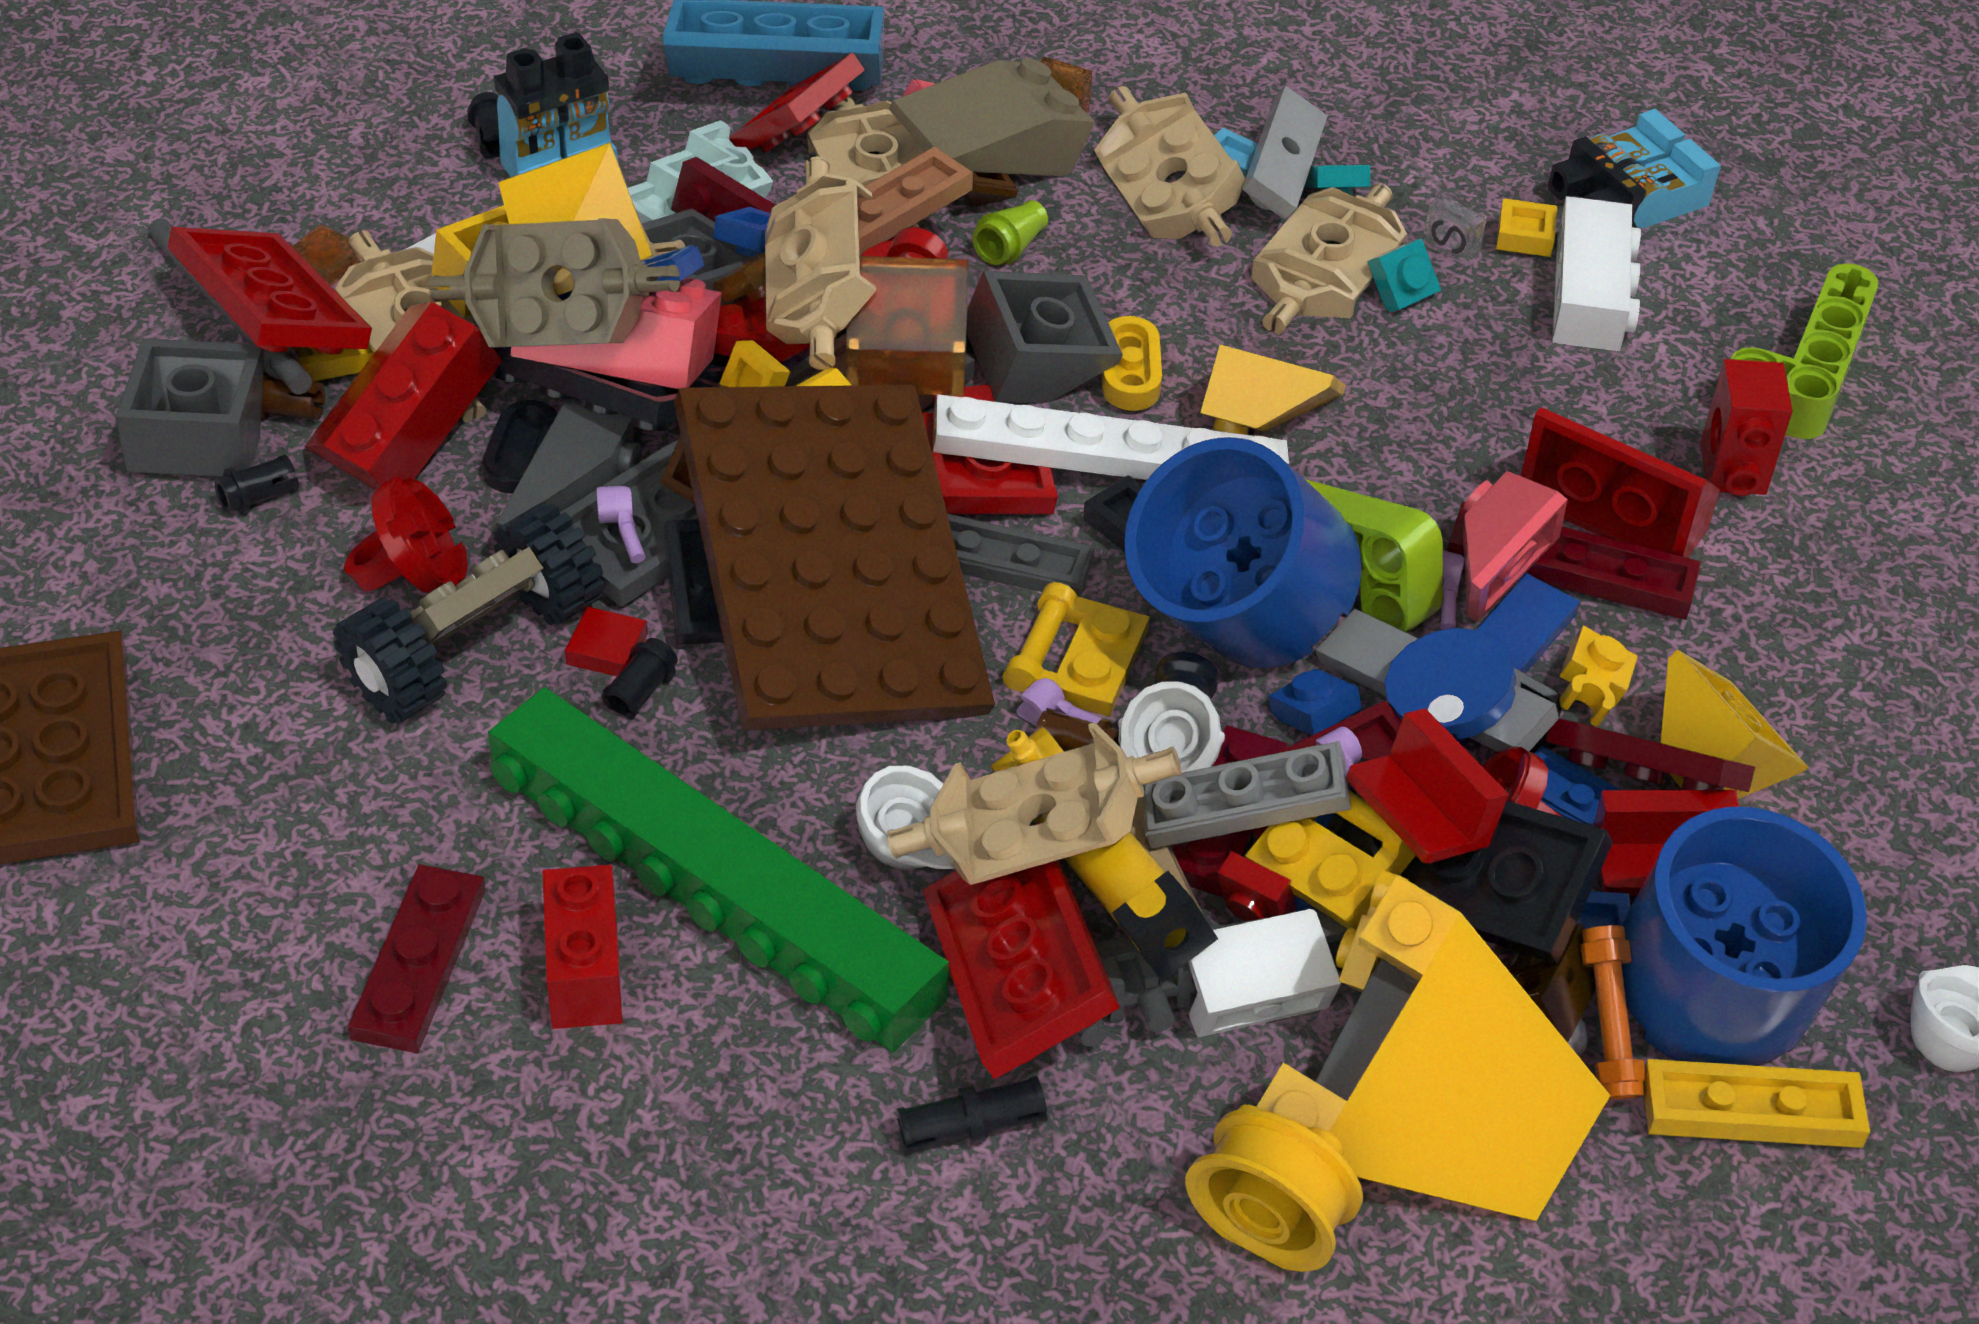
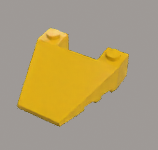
(1470, 1083)

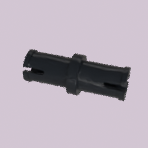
(972, 1114)

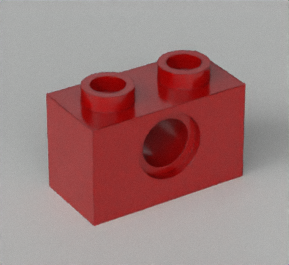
(1746, 426)
(582, 946)

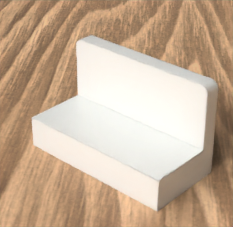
(1262, 973)

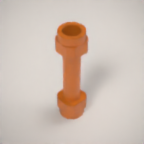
(1606, 951)

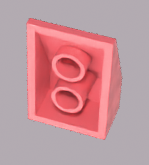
(663, 349)

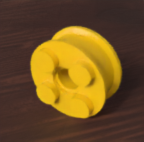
(1275, 1188)

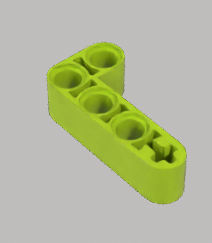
(1825, 349)
(1398, 557)

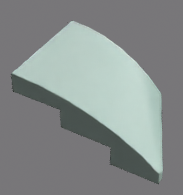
(712, 145)

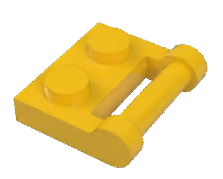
(1098, 654)
(1326, 867)

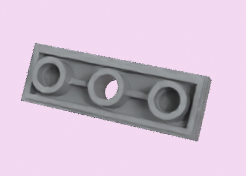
(1284, 153)
(1246, 795)

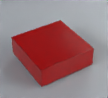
(604, 641)

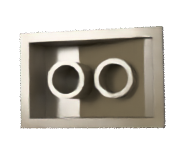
(1000, 119)

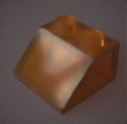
(911, 325)

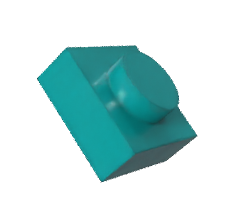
(1339, 177)
(1404, 275)

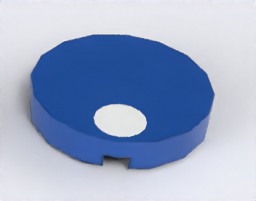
(1457, 677)

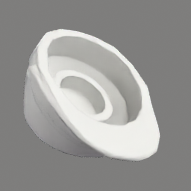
(1175, 717)
(892, 801)
(1947, 1017)

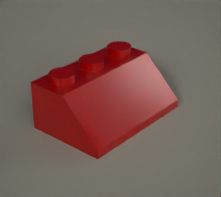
(406, 397)
(1617, 487)

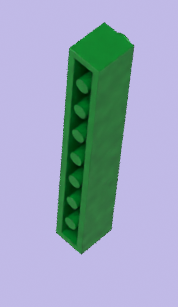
(719, 870)

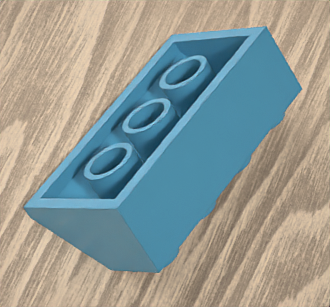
(770, 40)

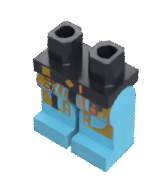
(551, 105)
(1639, 167)

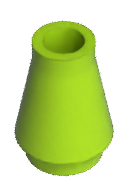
(1008, 232)

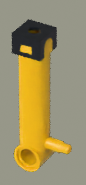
(1128, 881)

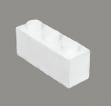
(1596, 274)

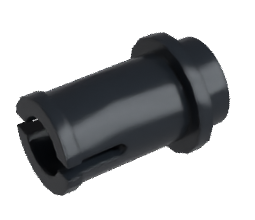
(484, 117)
(255, 484)
(649, 666)

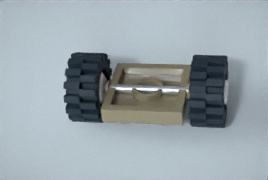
(394, 649)

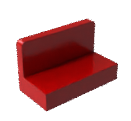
(1431, 791)
(1642, 824)

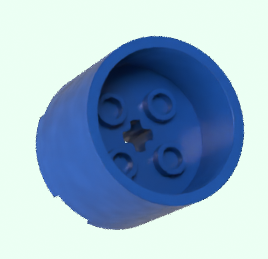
(1242, 552)
(1740, 936)

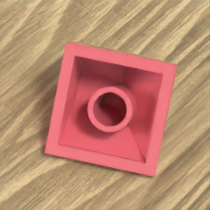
(1505, 536)

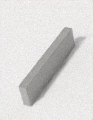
(1366, 647)

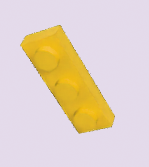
(1755, 1103)

